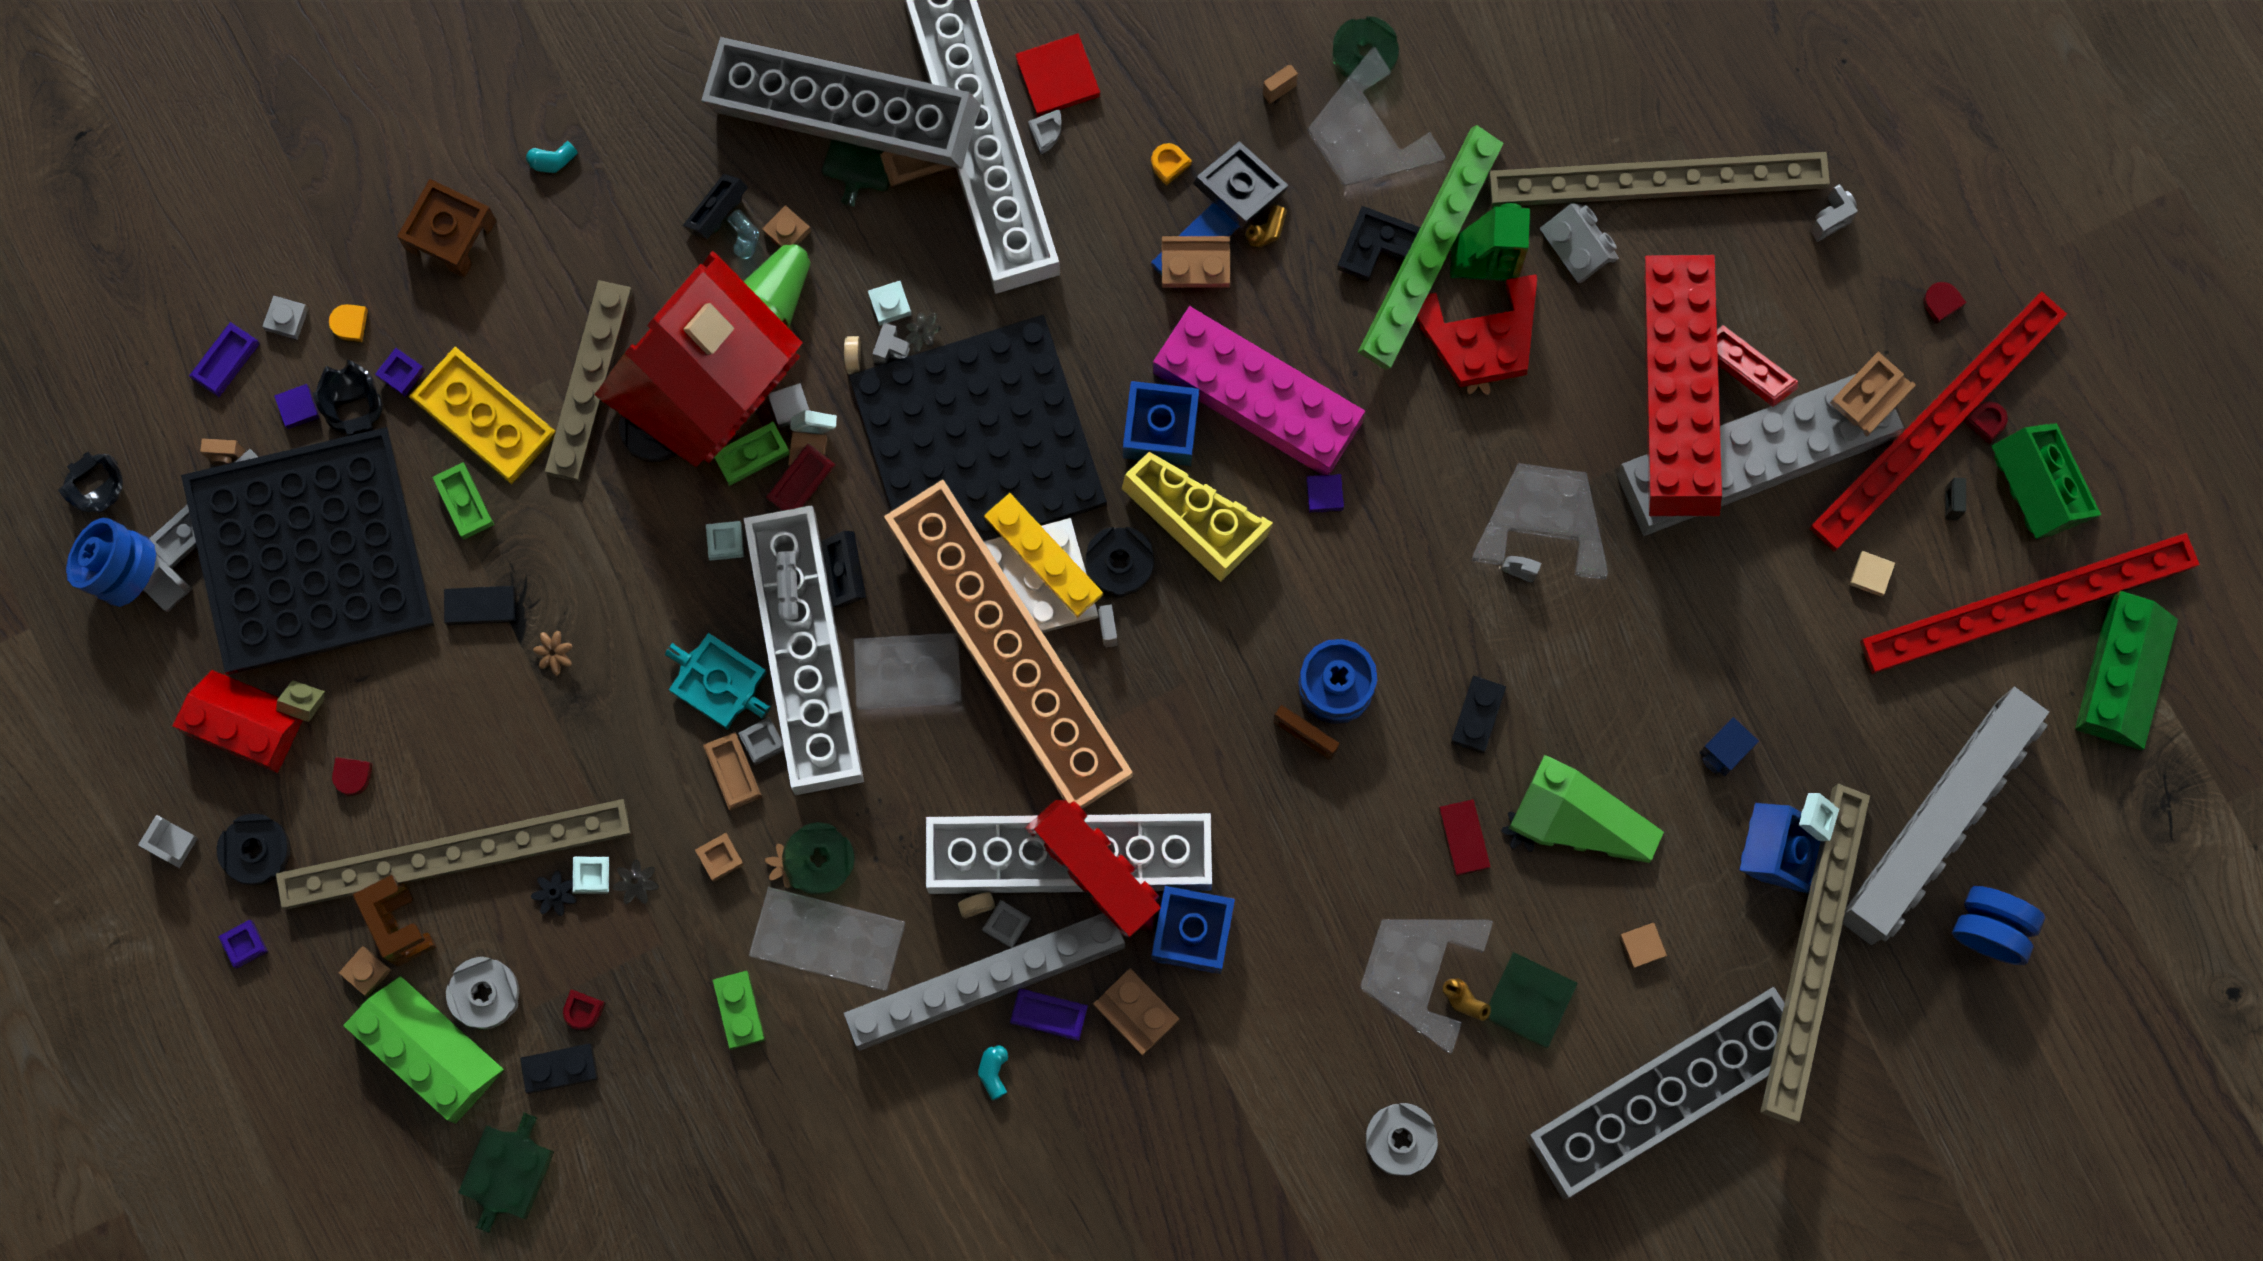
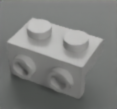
(1579, 241)

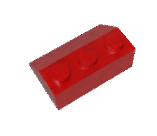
(238, 720)

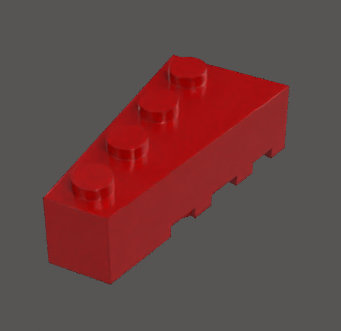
(1094, 865)

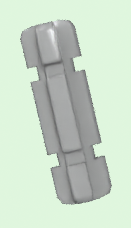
(787, 585)

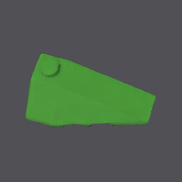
(1578, 813)

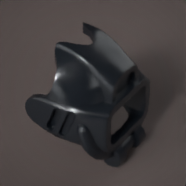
(343, 387)
(101, 497)

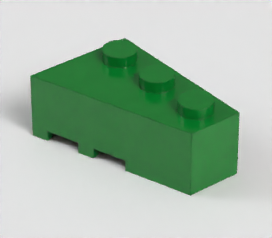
(1492, 245)

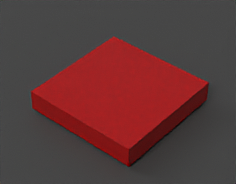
(1057, 75)

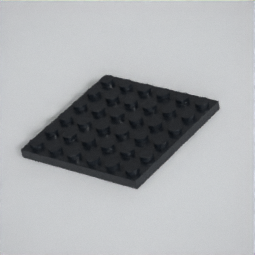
(986, 421)
(307, 551)

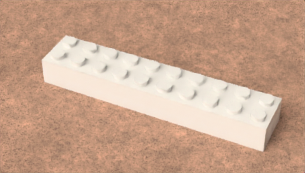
(995, 166)

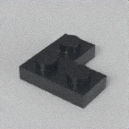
(1370, 236)

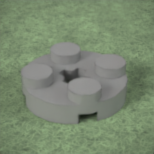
(464, 984)
(1421, 1135)

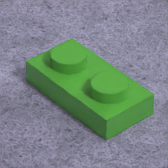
(751, 453)
(463, 501)
(738, 1010)

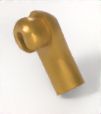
(1269, 232)
(1464, 1001)

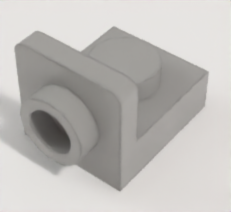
(1835, 216)

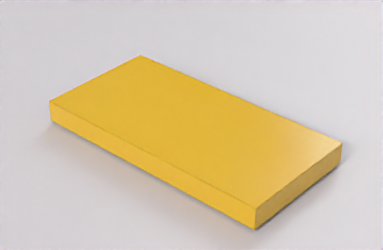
(483, 415)

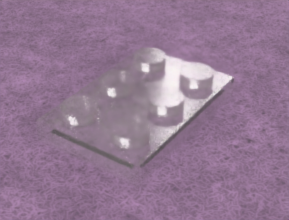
(907, 671)

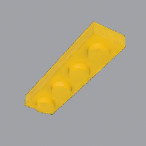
(1043, 555)

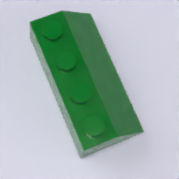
(2127, 670)

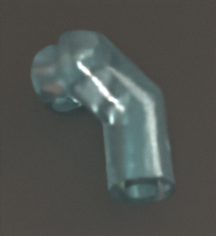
(747, 235)

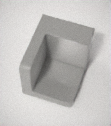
(166, 586)
(167, 841)

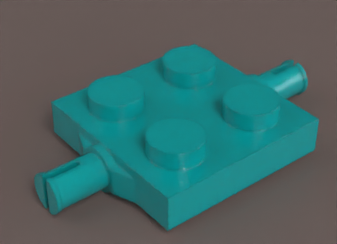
(717, 681)

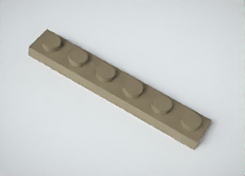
(589, 372)

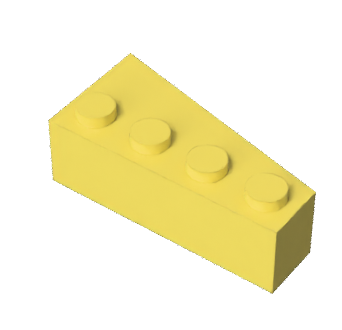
(1196, 516)

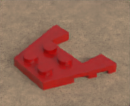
(1488, 345)

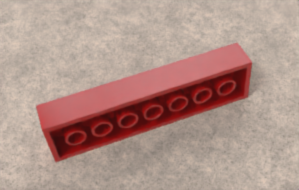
(1682, 386)

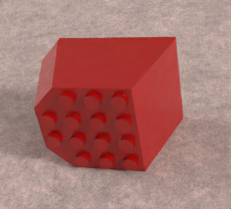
(697, 398)

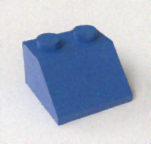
(1779, 848)

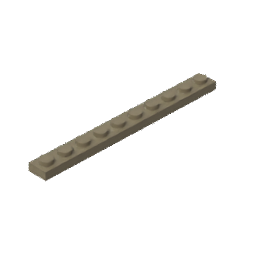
(1659, 179)
(455, 853)
(1814, 959)

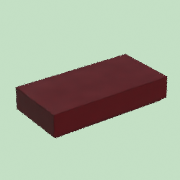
(801, 479)
(1464, 837)

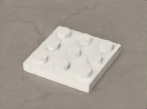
(1037, 597)

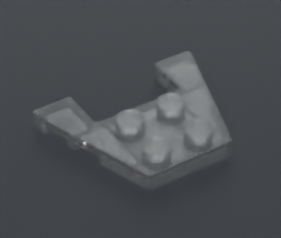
(1355, 137)
(1546, 504)
(1407, 964)

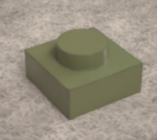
(300, 701)

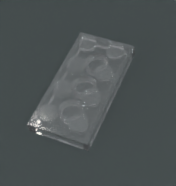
(827, 939)

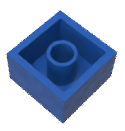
(1161, 422)
(1192, 930)

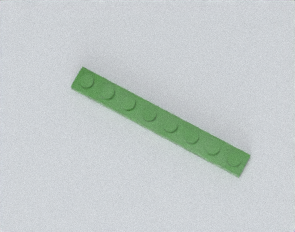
(1430, 248)

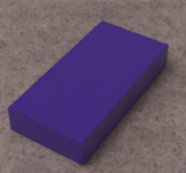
(224, 359)
(1048, 1014)

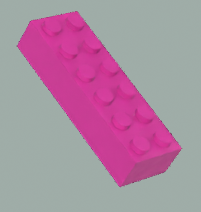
(1259, 391)

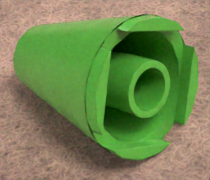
(781, 280)

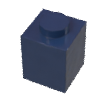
(1728, 747)

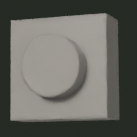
(285, 317)

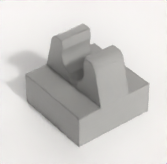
(889, 346)

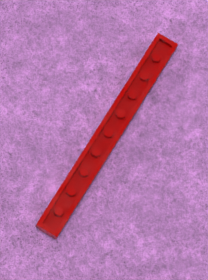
(1937, 421)
(2029, 603)

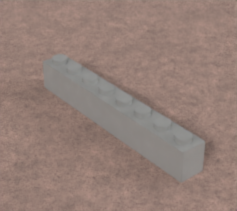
(983, 981)

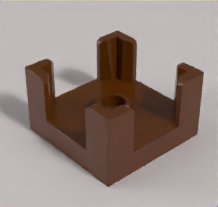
(445, 226)
(376, 905)

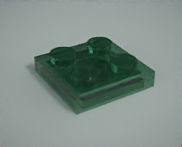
(1530, 1000)

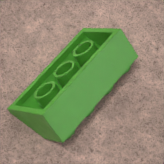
(424, 1048)

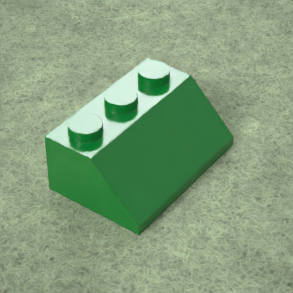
(2045, 480)

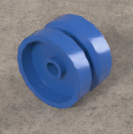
(111, 562)
(1342, 661)
(1998, 925)

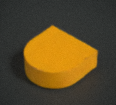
(1169, 162)
(349, 322)

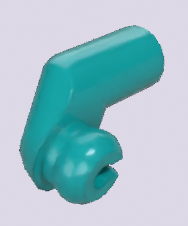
(551, 161)
(989, 1069)

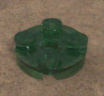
(1363, 31)
(804, 873)

